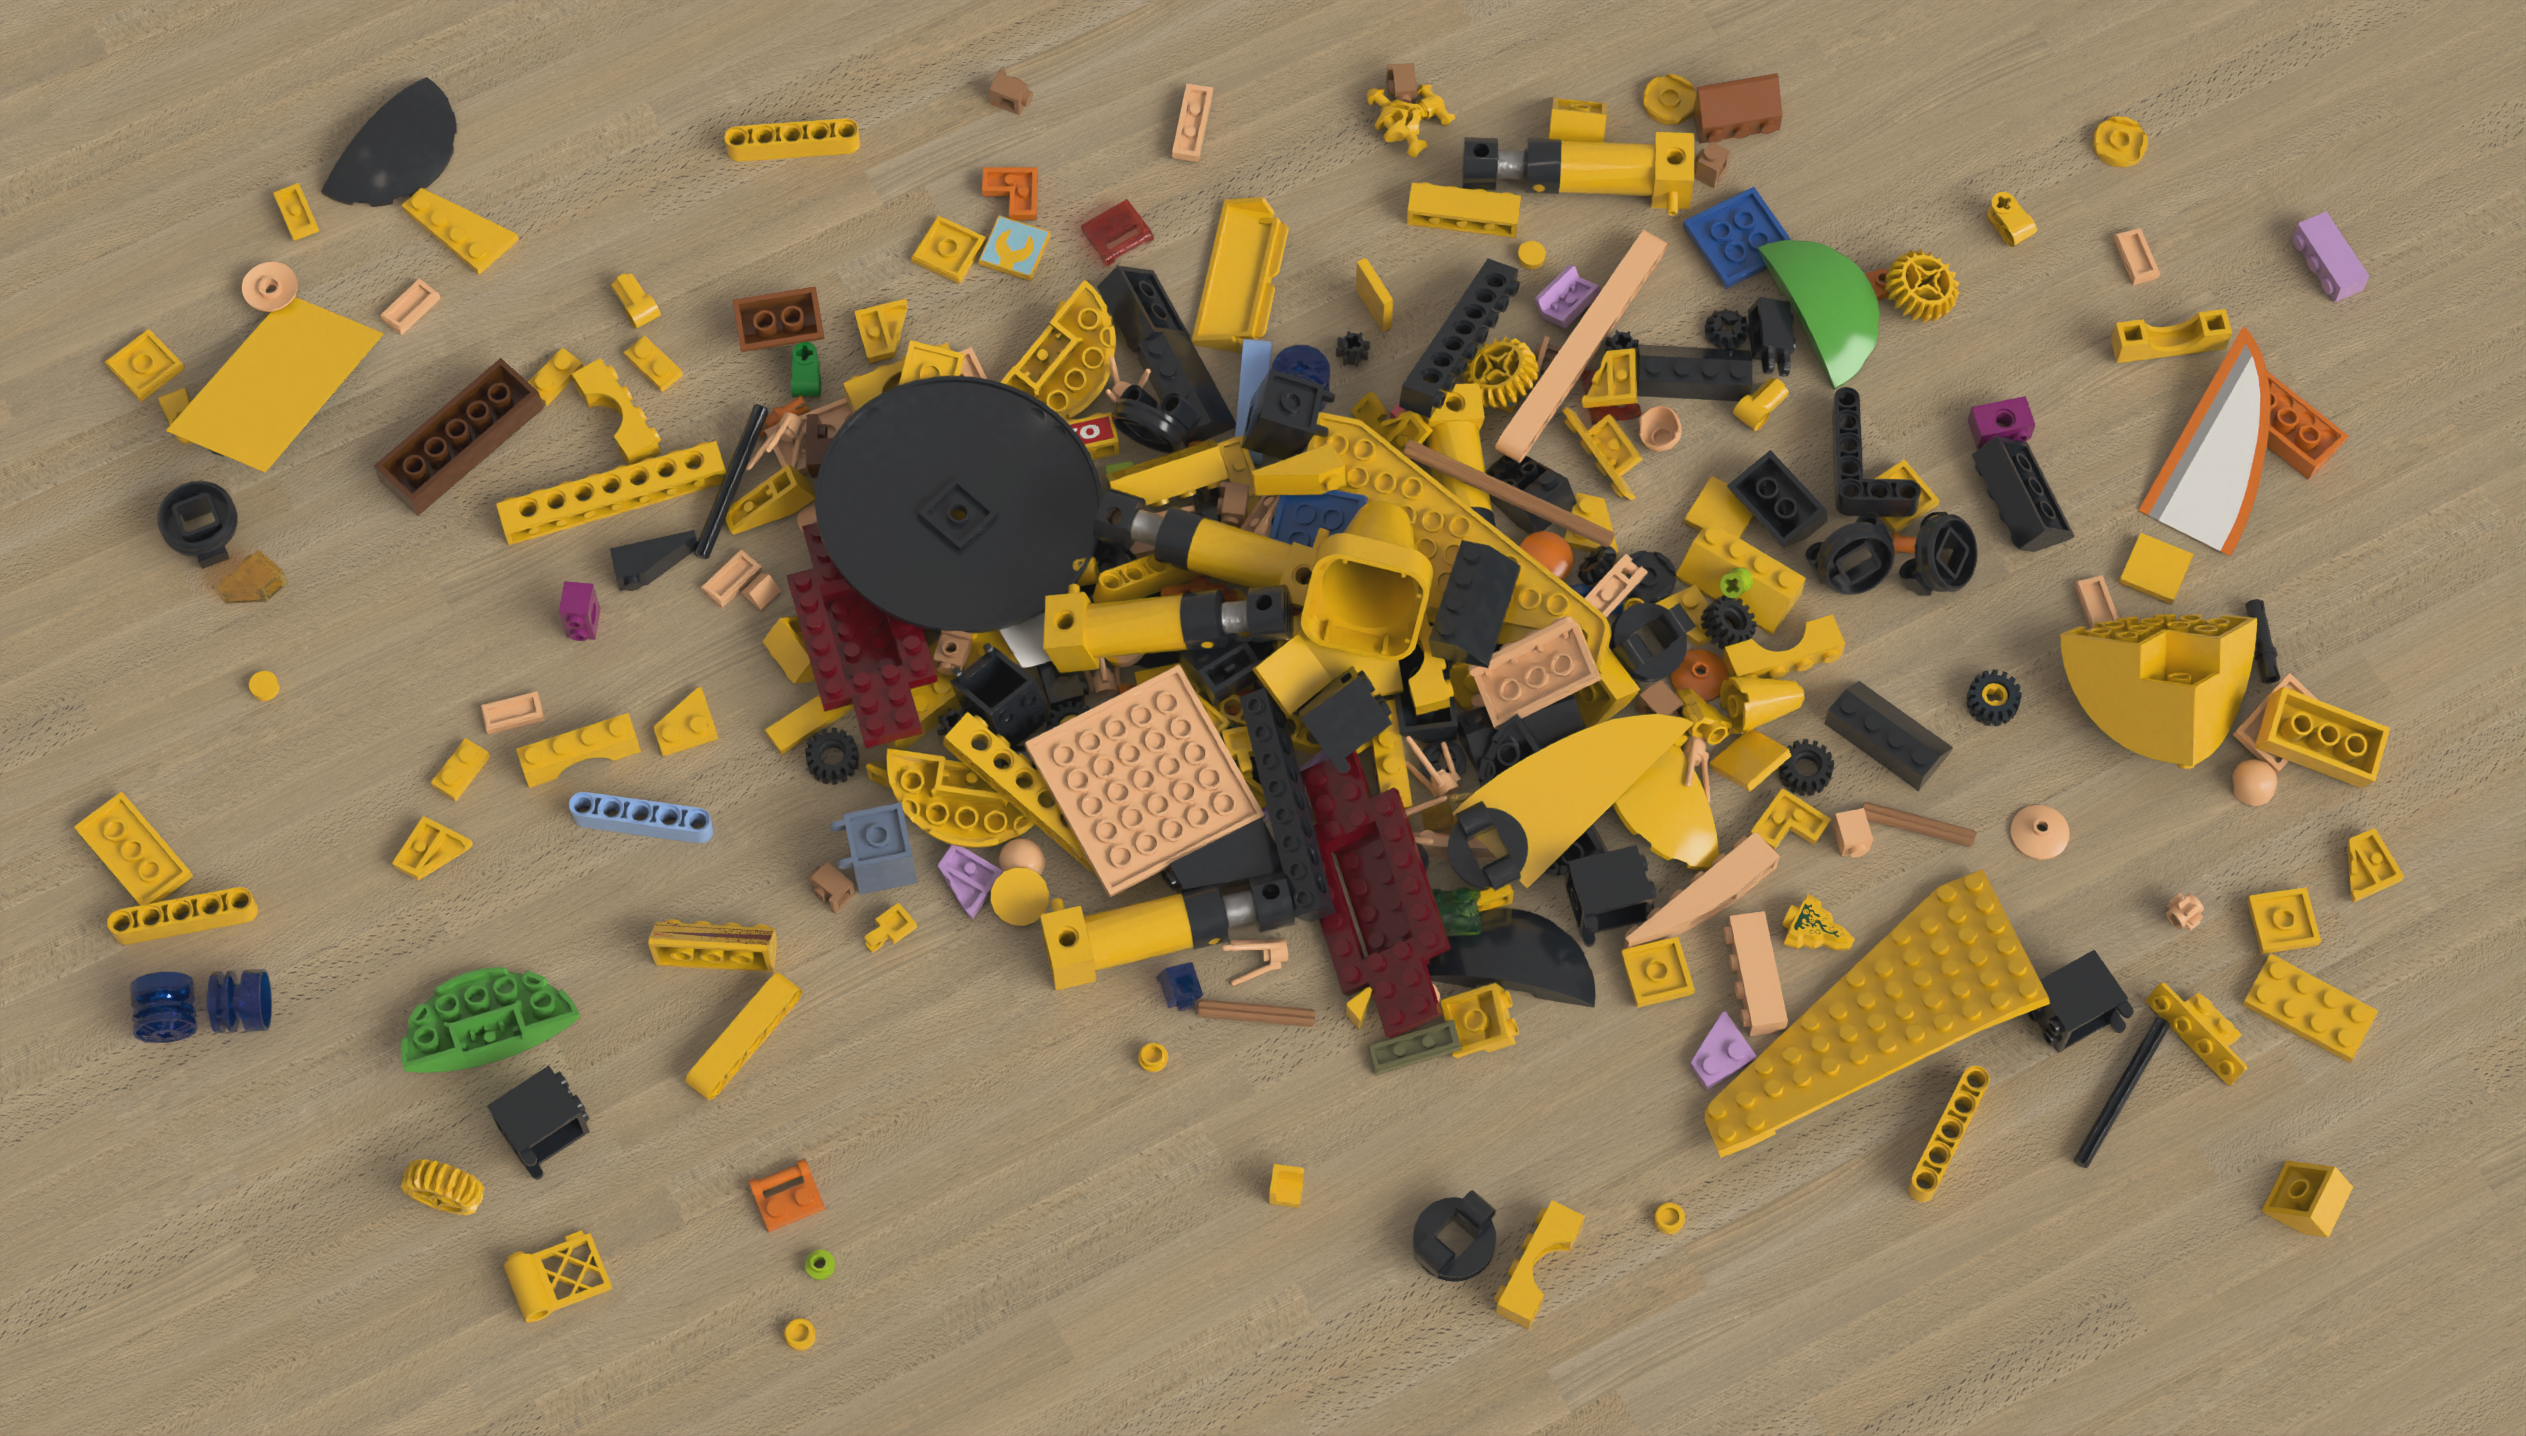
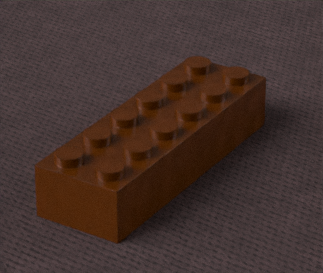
(459, 436)

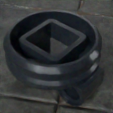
(1155, 428)
(193, 501)
(1826, 556)
(1927, 570)
(1669, 628)
(1475, 822)
(1475, 1218)

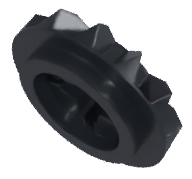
(1725, 339)
(1597, 564)
(1432, 753)

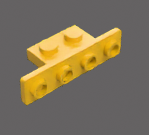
(1611, 448)
(2201, 1029)

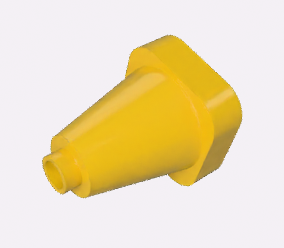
(1369, 586)

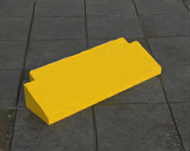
(1240, 275)

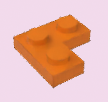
(1016, 183)

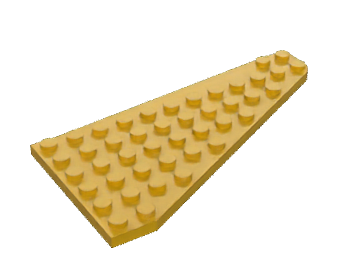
(1441, 524)
(1919, 990)

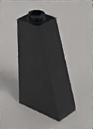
(1227, 860)

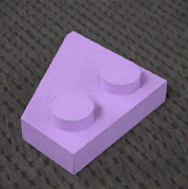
(968, 878)
(1721, 1053)

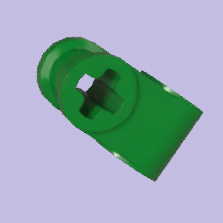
(805, 374)

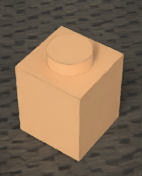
(1852, 833)

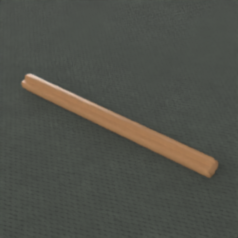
(1508, 493)

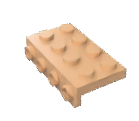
(1536, 671)

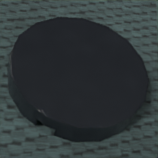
(1659, 580)

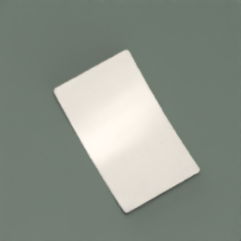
(1027, 641)

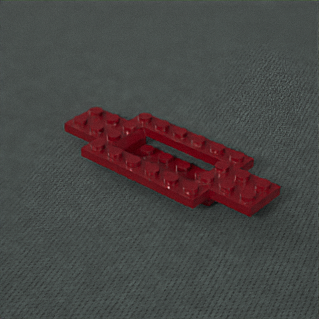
(856, 651)
(1386, 892)

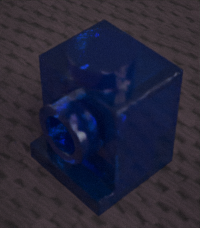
(1182, 978)

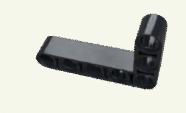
(1853, 493)

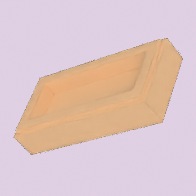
(2136, 256)
(410, 306)
(731, 578)
(2095, 600)
(512, 712)

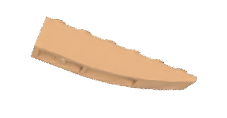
(1709, 892)

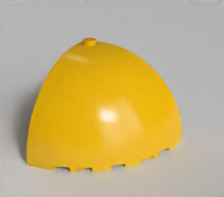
(2162, 681)

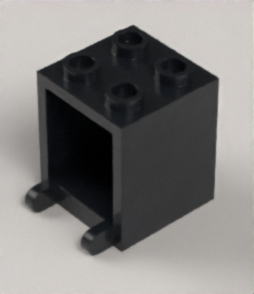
(1284, 415)
(1001, 696)
(1345, 715)
(1609, 891)
(2081, 1002)
(540, 1118)

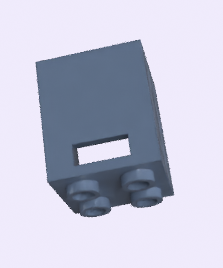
(878, 848)

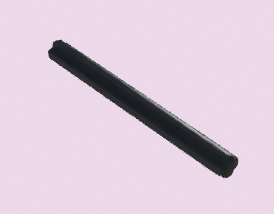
(731, 481)
(2121, 1092)

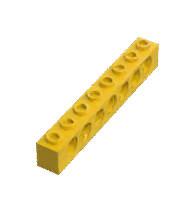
(604, 504)
(981, 762)

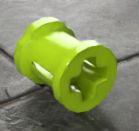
(1727, 582)

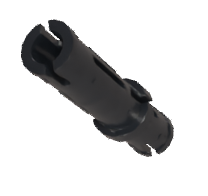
(2264, 649)

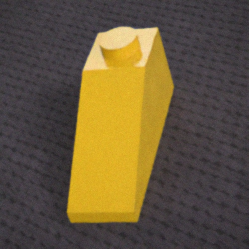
(1302, 474)
(771, 500)

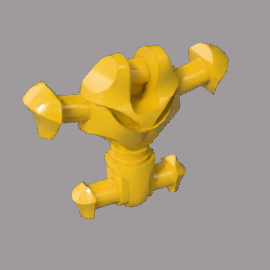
(1403, 118)

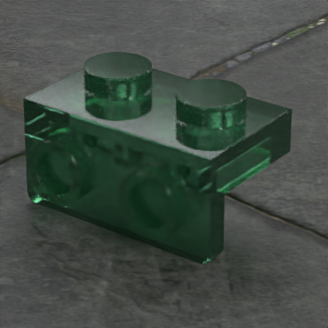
(1459, 911)

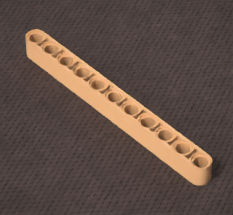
(1581, 346)

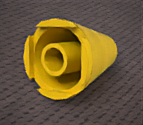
(1758, 701)

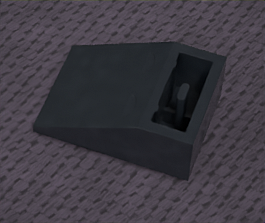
(1535, 480)
(1221, 670)

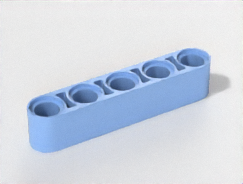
(1254, 368)
(630, 808)

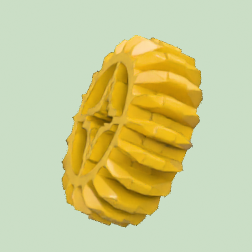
(1922, 286)
(1502, 371)
(442, 1187)

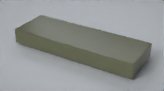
(1414, 1047)

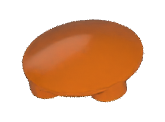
(1550, 551)

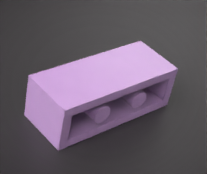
(2330, 257)

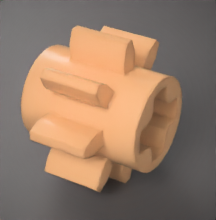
(2184, 911)

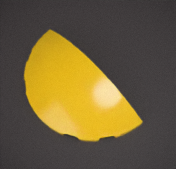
(1070, 357)
(954, 801)
(1670, 813)

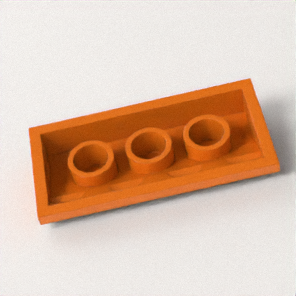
(2299, 431)

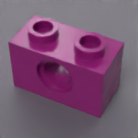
(2012, 412)
(579, 610)

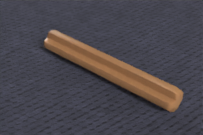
(1919, 824)
(1256, 1012)

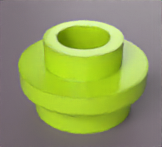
(820, 1273)

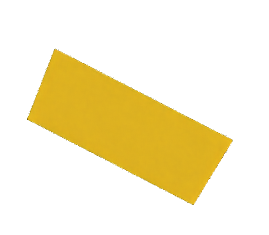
(275, 383)

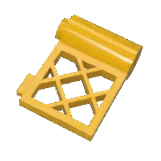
(531, 1280)

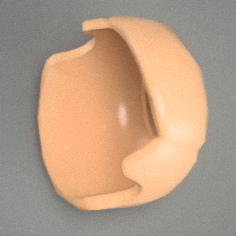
(1660, 428)
(2254, 782)
(1022, 854)

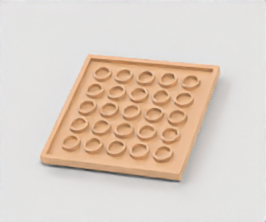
(1143, 780)

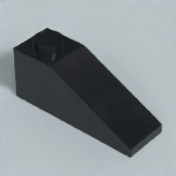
(647, 560)

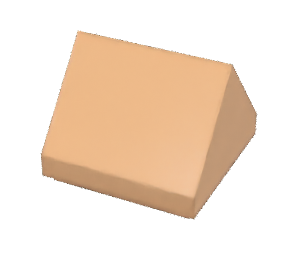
(761, 591)

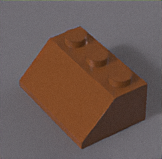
(1738, 108)
(778, 319)

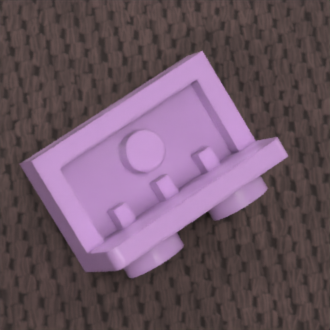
(1566, 297)

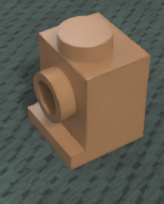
(1402, 82)
(1009, 93)
(1711, 164)
(1233, 503)
(960, 644)
(831, 886)

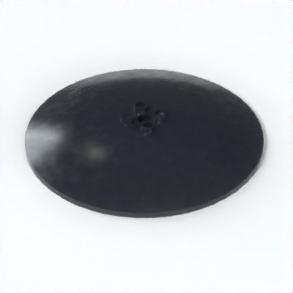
(968, 449)

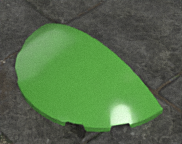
(1830, 302)
(484, 1020)

